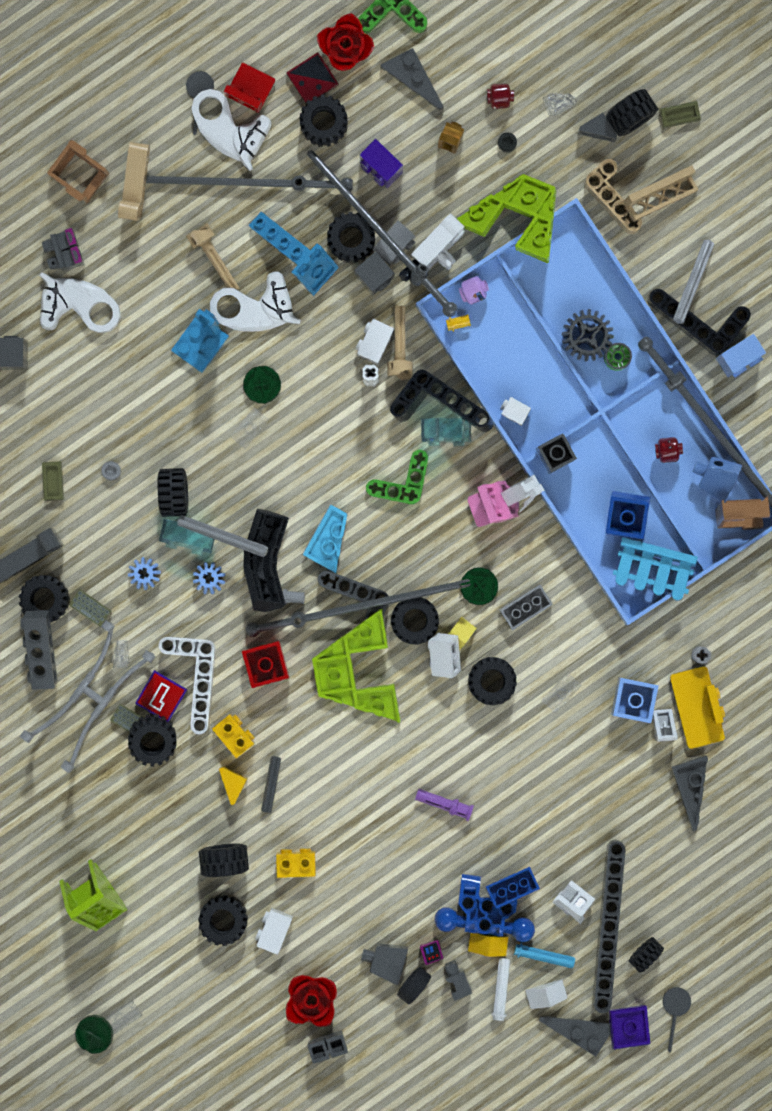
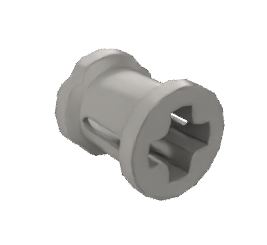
(704, 659)

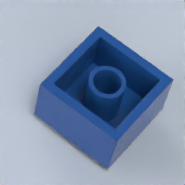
(628, 515)

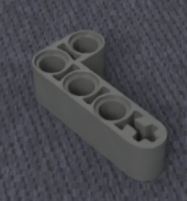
(29, 554)
(352, 592)

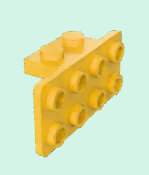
(698, 707)

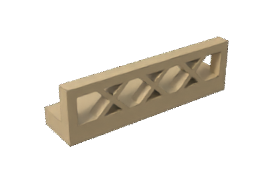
(658, 187)

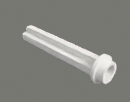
(501, 989)

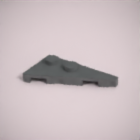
(409, 71)
(690, 782)
(586, 1034)

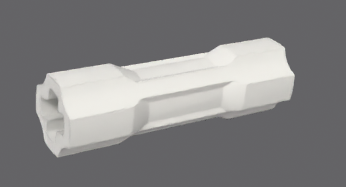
(370, 370)

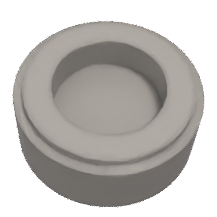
(111, 471)

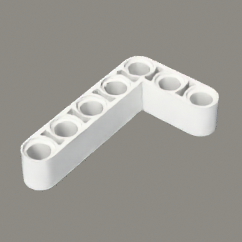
(199, 676)

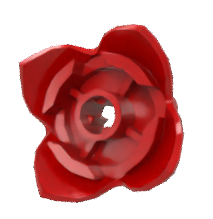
(346, 29)
(319, 1013)

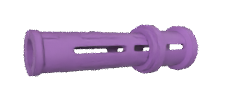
(454, 807)

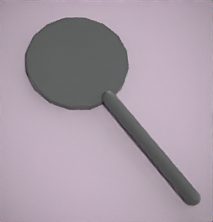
(196, 83)
(676, 1002)

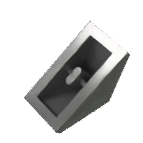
(598, 128)

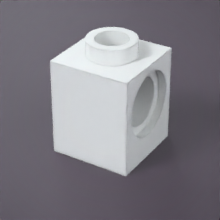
(515, 411)

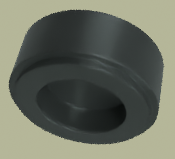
(507, 142)

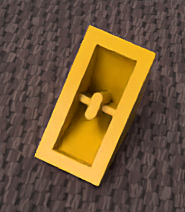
(233, 783)
(488, 945)

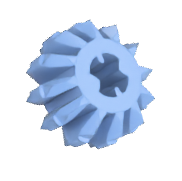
(150, 570)
(204, 582)

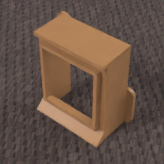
(62, 161)
(742, 513)

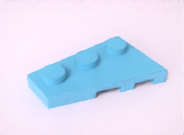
(327, 539)

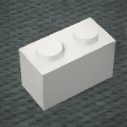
(375, 341)
(444, 655)
(274, 930)

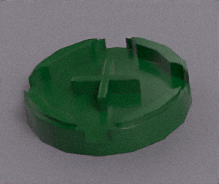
(262, 384)
(482, 588)
(94, 1034)

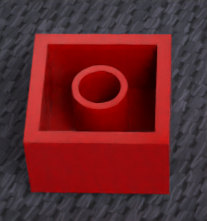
(265, 664)

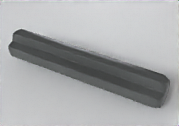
(271, 784)

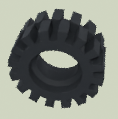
(646, 954)

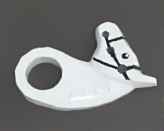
(231, 140)
(69, 293)
(254, 315)

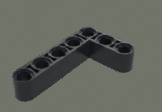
(712, 335)
(443, 398)

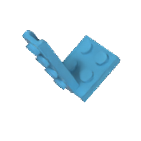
(313, 265)
(200, 341)

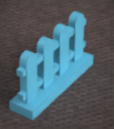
(665, 565)

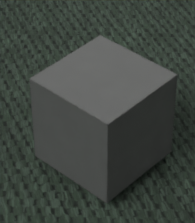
(374, 274)
(13, 353)
(556, 453)

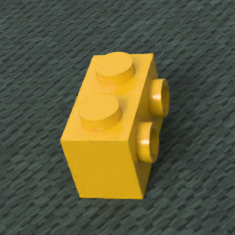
(234, 735)
(296, 863)

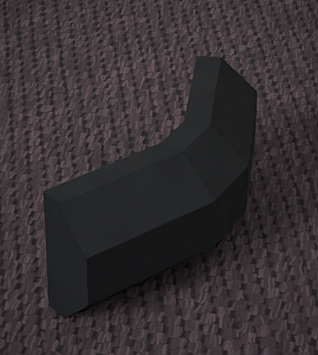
(260, 571)

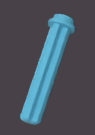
(544, 956)

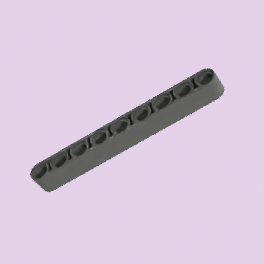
(611, 935)

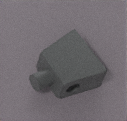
(386, 961)

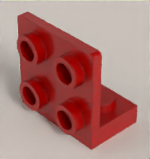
(250, 87)

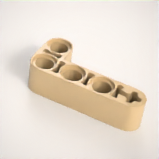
(135, 182)
(617, 200)

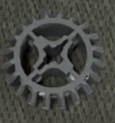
(582, 328)

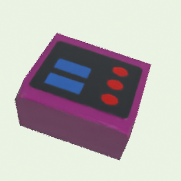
(431, 952)

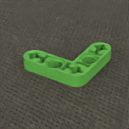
(388, 6)
(417, 487)

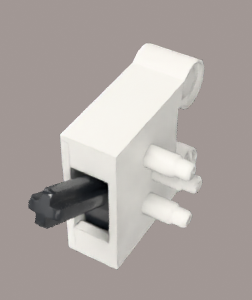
(436, 246)

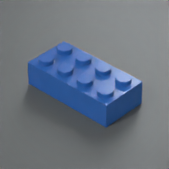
(512, 888)

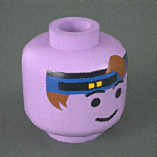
(473, 290)

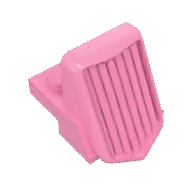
(489, 506)

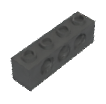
(41, 622)

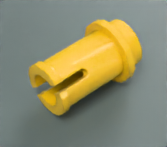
(458, 322)

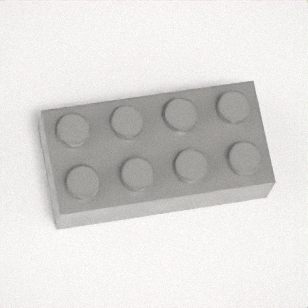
(526, 607)

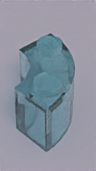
(445, 431)
(178, 536)

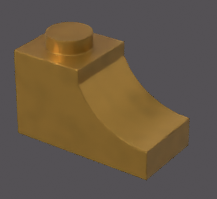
(451, 137)

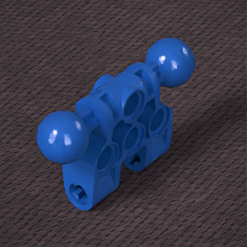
(447, 919)

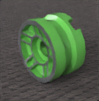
(623, 350)

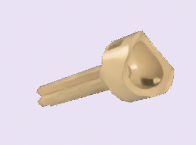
(202, 239)
(400, 366)

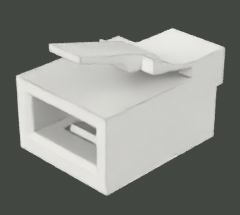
(521, 490)
(574, 901)

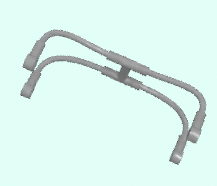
(83, 688)

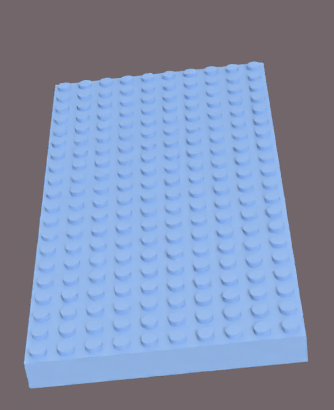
(604, 413)

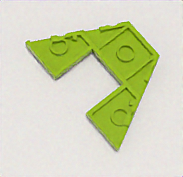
(527, 198)
(336, 675)

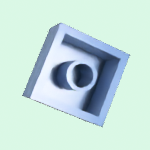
(739, 356)
(634, 700)

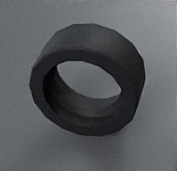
(414, 985)

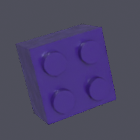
(380, 164)

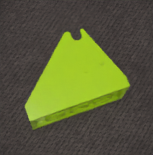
(94, 901)

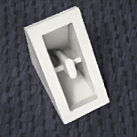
(664, 725)
(546, 994)

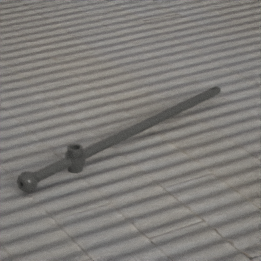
(348, 182)
(420, 273)
(675, 382)
(253, 628)

